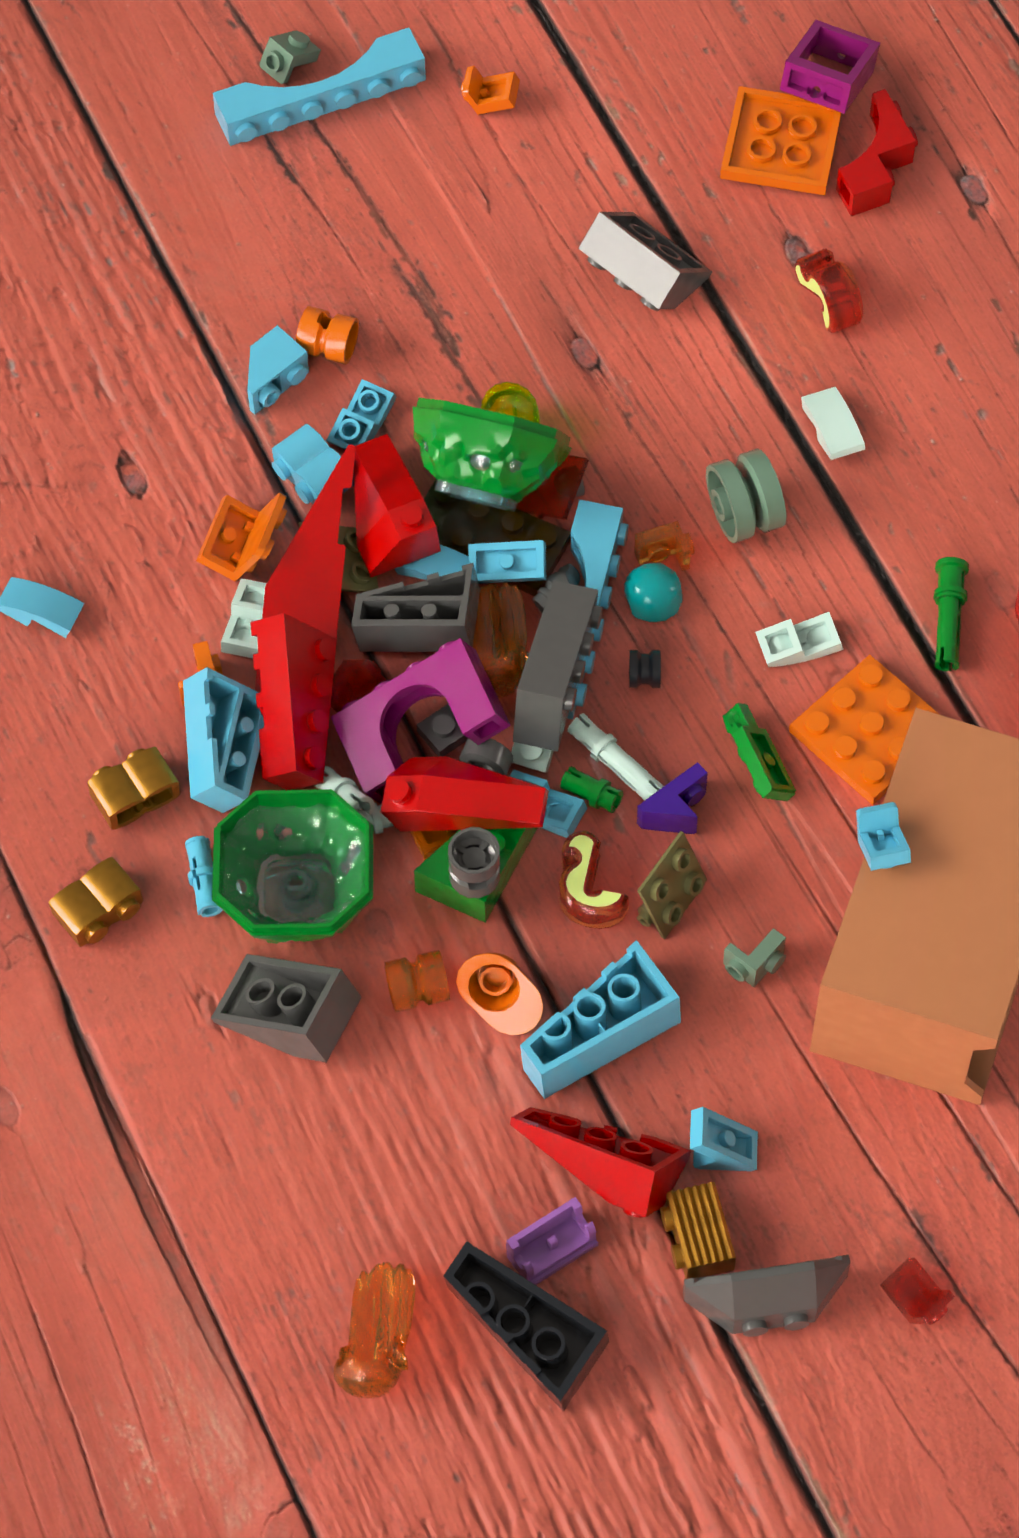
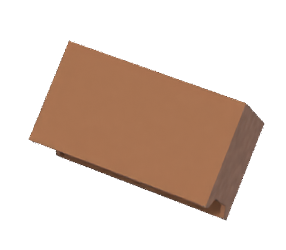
(933, 942)

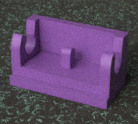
(551, 1242)

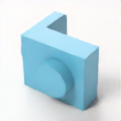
(881, 836)

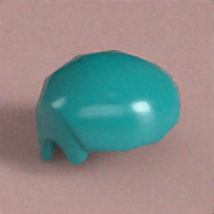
(653, 592)

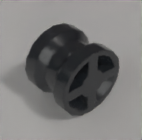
(644, 668)

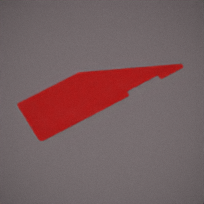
(311, 570)

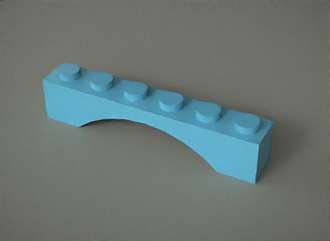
(256, 110)
(594, 544)

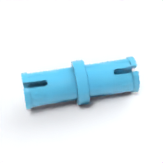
(201, 875)

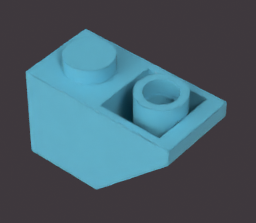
(274, 366)

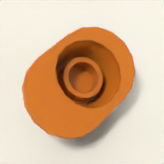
(500, 993)

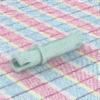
(605, 749)

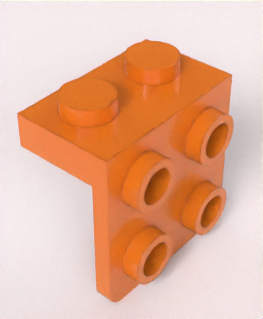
(240, 536)

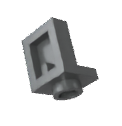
(441, 731)

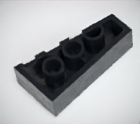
(532, 1326)

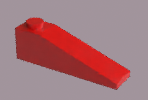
(389, 510)
(459, 795)
(617, 1168)

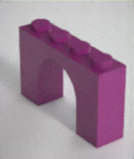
(371, 723)

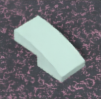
(833, 423)
(245, 608)
(799, 643)

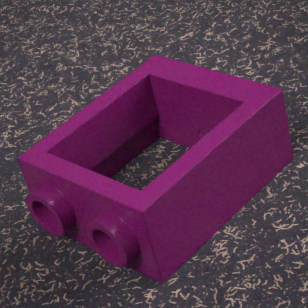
(836, 88)

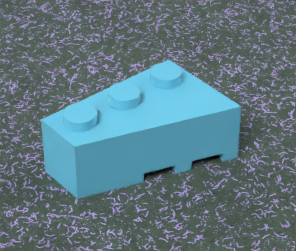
(220, 738)

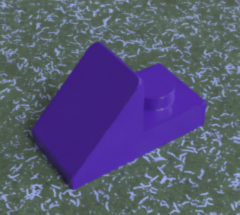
(670, 806)

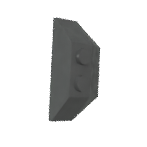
(768, 1296)

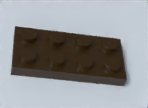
(472, 523)

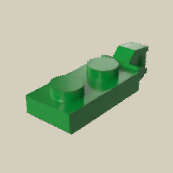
(759, 754)

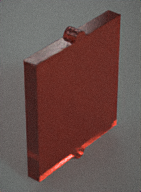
(557, 492)

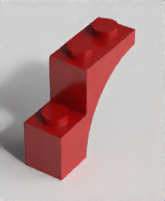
(869, 178)

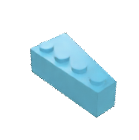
(602, 1023)

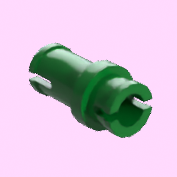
(597, 792)

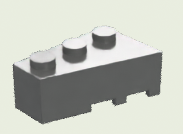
(418, 614)

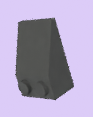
(288, 1005)

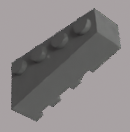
(555, 665)

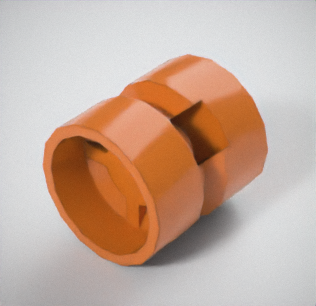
(328, 334)

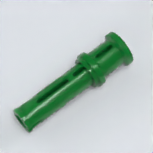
(950, 598)

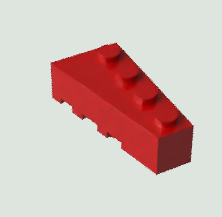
(294, 699)

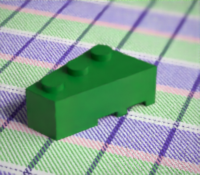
(433, 874)

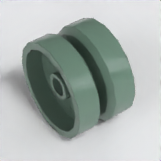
(746, 495)

